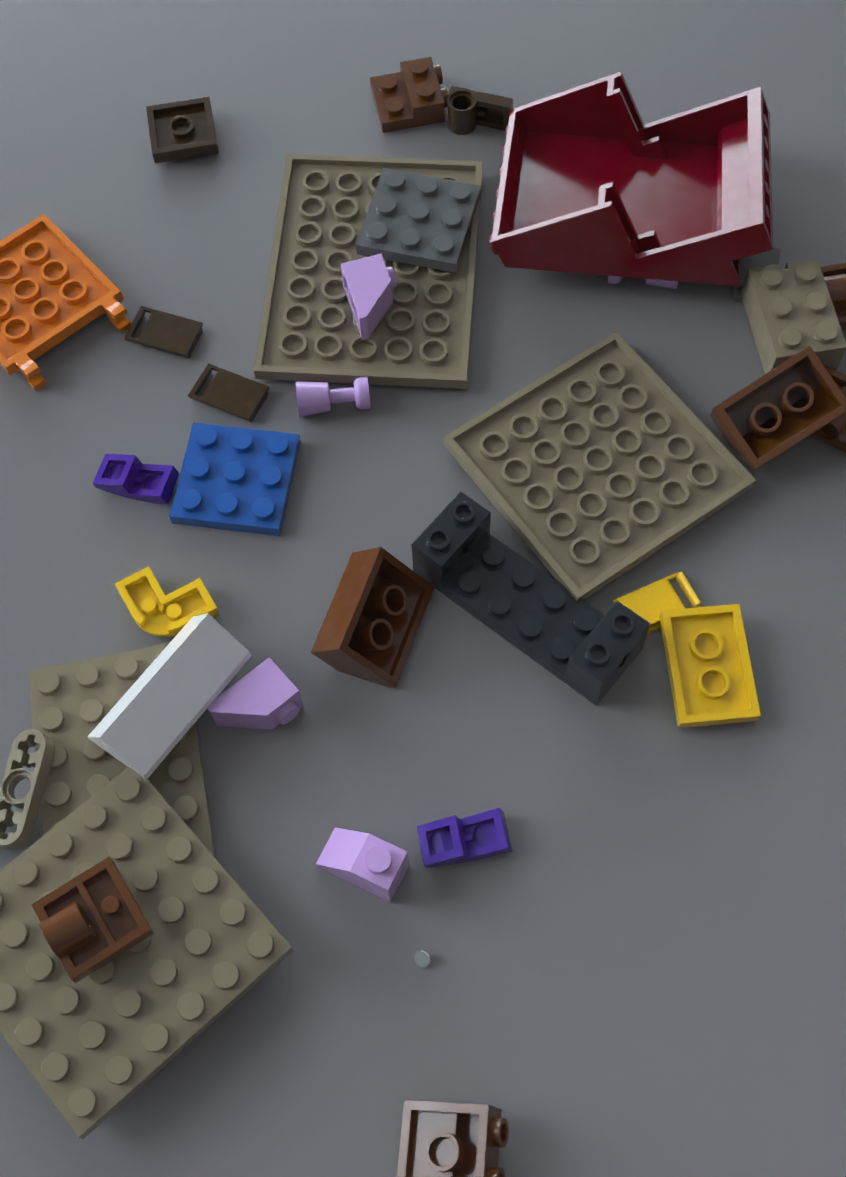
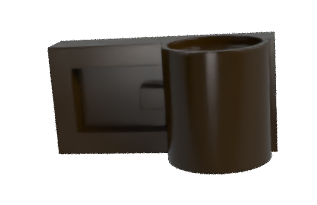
(474, 108)

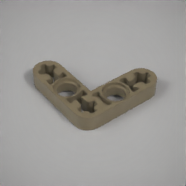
(13, 774)

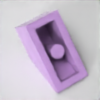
(368, 290)
(257, 700)
(365, 861)

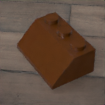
(779, 409)
(373, 618)

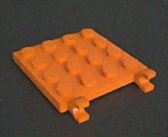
(48, 295)

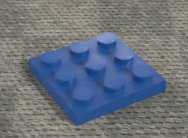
(235, 479)

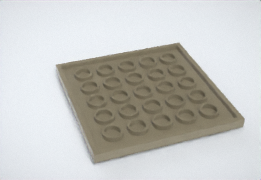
(598, 465)
(128, 1019)

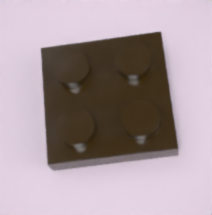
(182, 130)

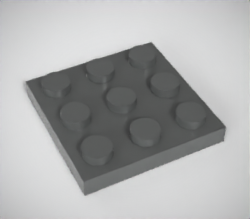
(419, 220)

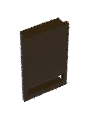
(166, 332)
(231, 393)

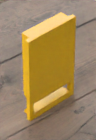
(658, 596)

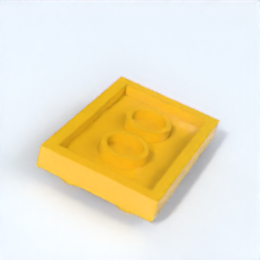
(709, 666)

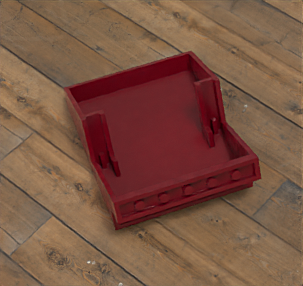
(634, 199)

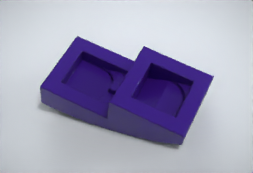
(132, 479)
(464, 839)

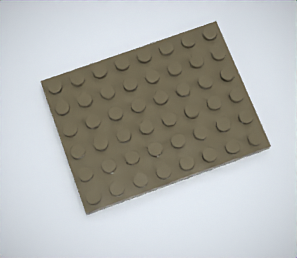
(306, 313)

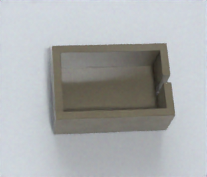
(792, 312)

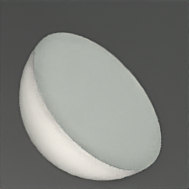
(422, 958)

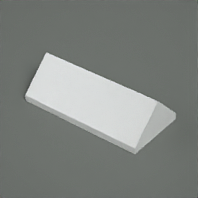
(171, 695)

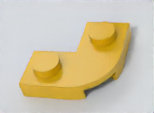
(162, 613)

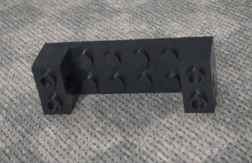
(525, 603)

